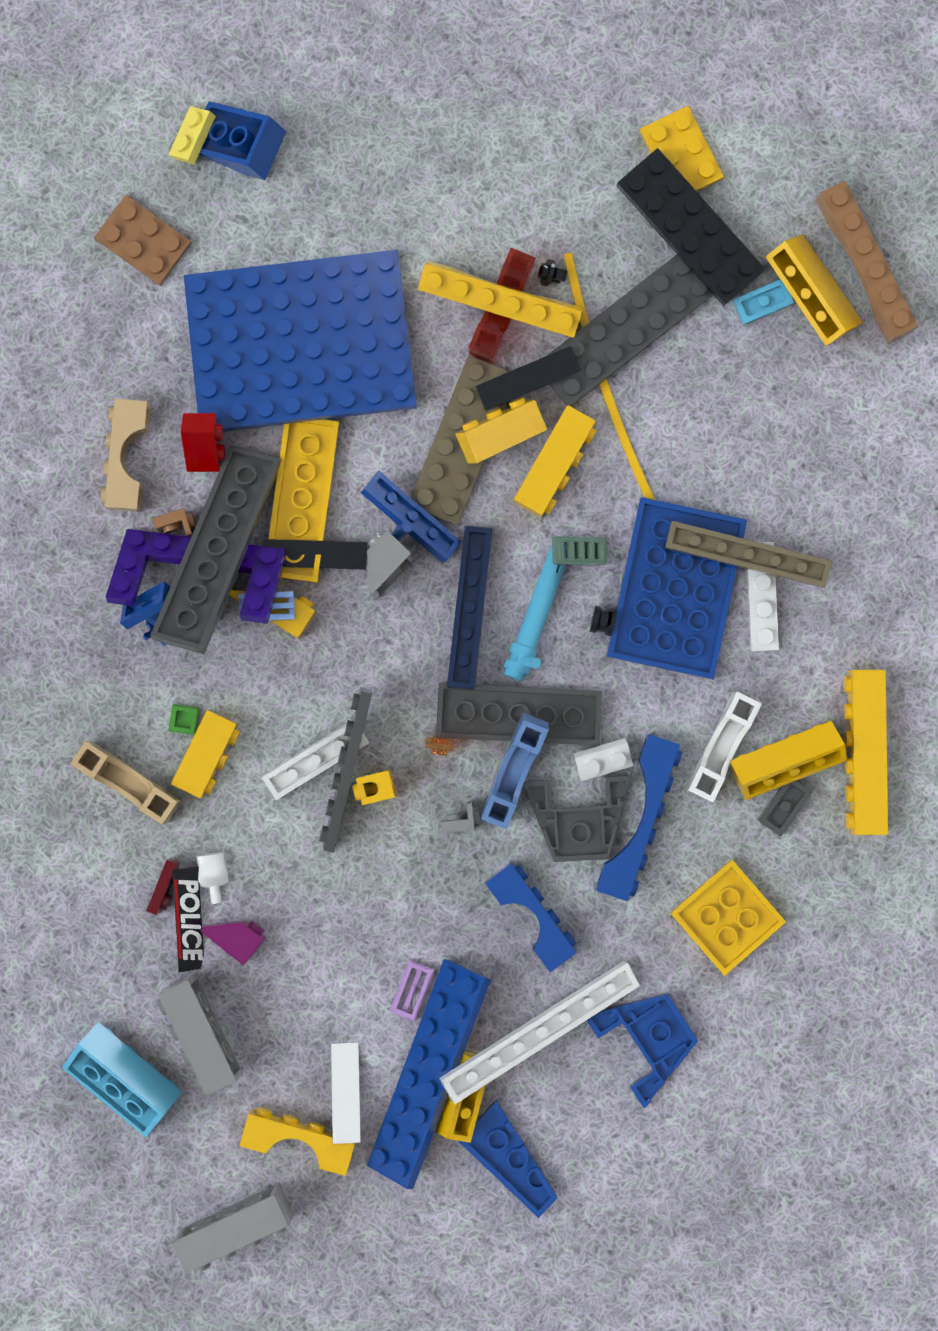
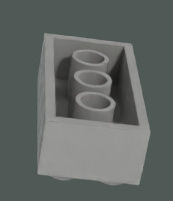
(199, 1035)
(232, 1229)

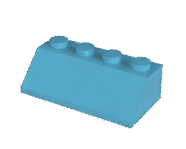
(122, 1079)

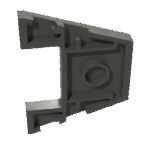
(579, 831)

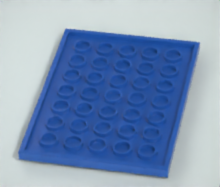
(300, 341)

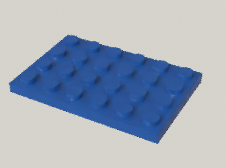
(671, 601)

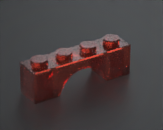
(493, 327)

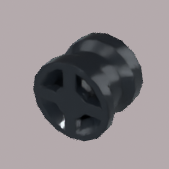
(600, 620)

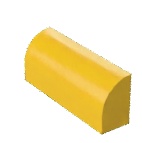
(814, 289)

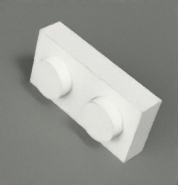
(603, 759)

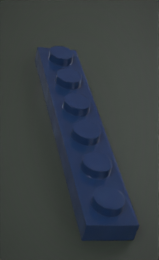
(469, 608)

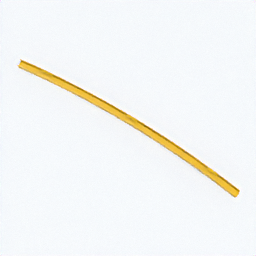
(573, 279)

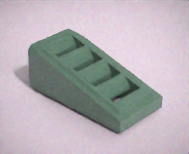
(588, 551)

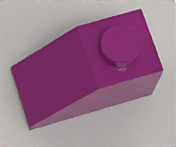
(236, 938)

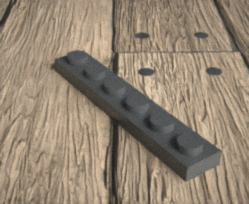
(348, 757)

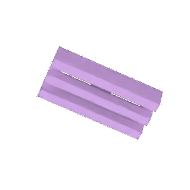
(411, 964)

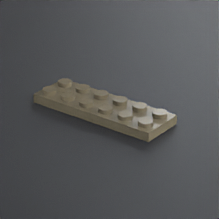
(446, 475)

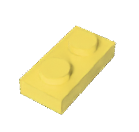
(192, 135)

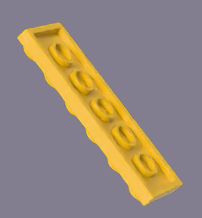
(304, 488)

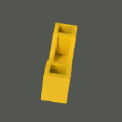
(265, 1130)

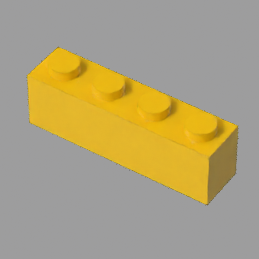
(554, 461)
(788, 760)

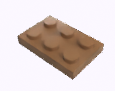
(142, 240)

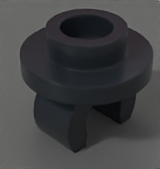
(548, 273)

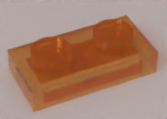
(439, 746)

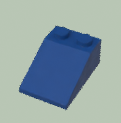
(242, 140)

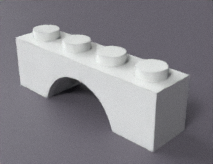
(722, 745)

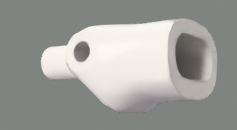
(212, 874)

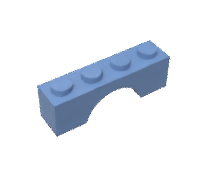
(513, 770)

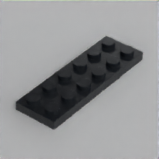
(690, 227)

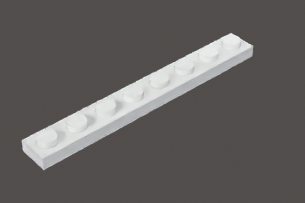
(539, 1032)

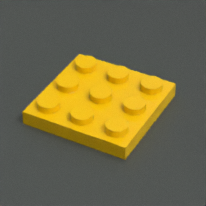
(727, 917)

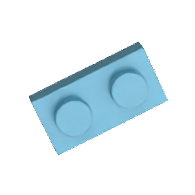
(762, 302)

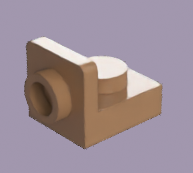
(171, 521)

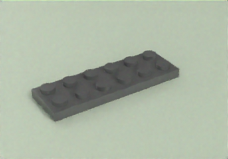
(496, 710)

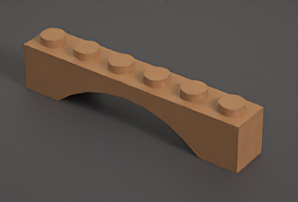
(878, 281)

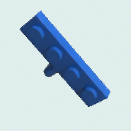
(410, 517)

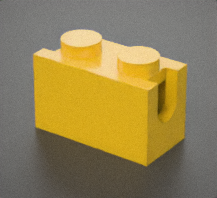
(382, 786)

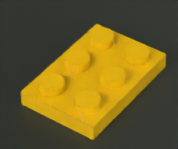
(684, 147)

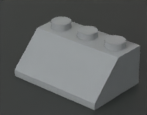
(386, 562)

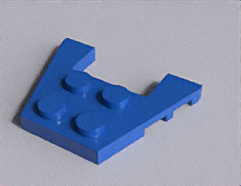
(658, 1033)

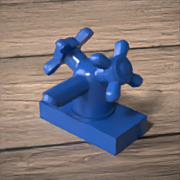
(146, 608)

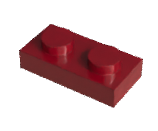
(160, 898)

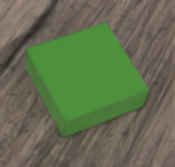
(184, 719)

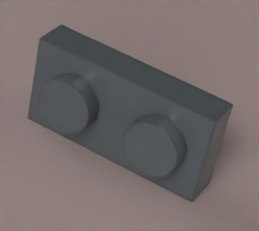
(784, 807)

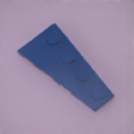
(508, 1159)

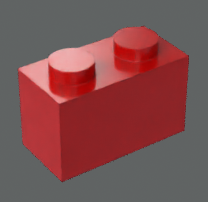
(202, 442)

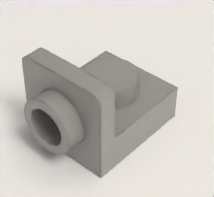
(457, 823)

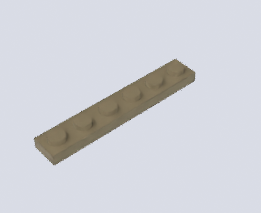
(748, 554)

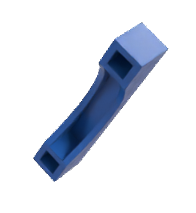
(620, 872)

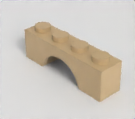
(128, 421)
(127, 781)

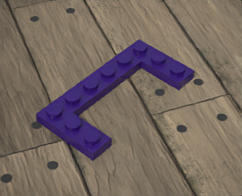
(139, 546)

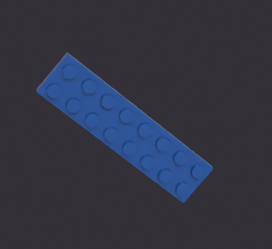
(419, 1092)

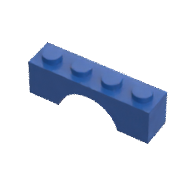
(552, 945)

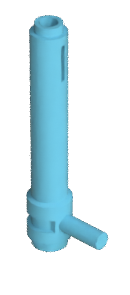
(524, 647)

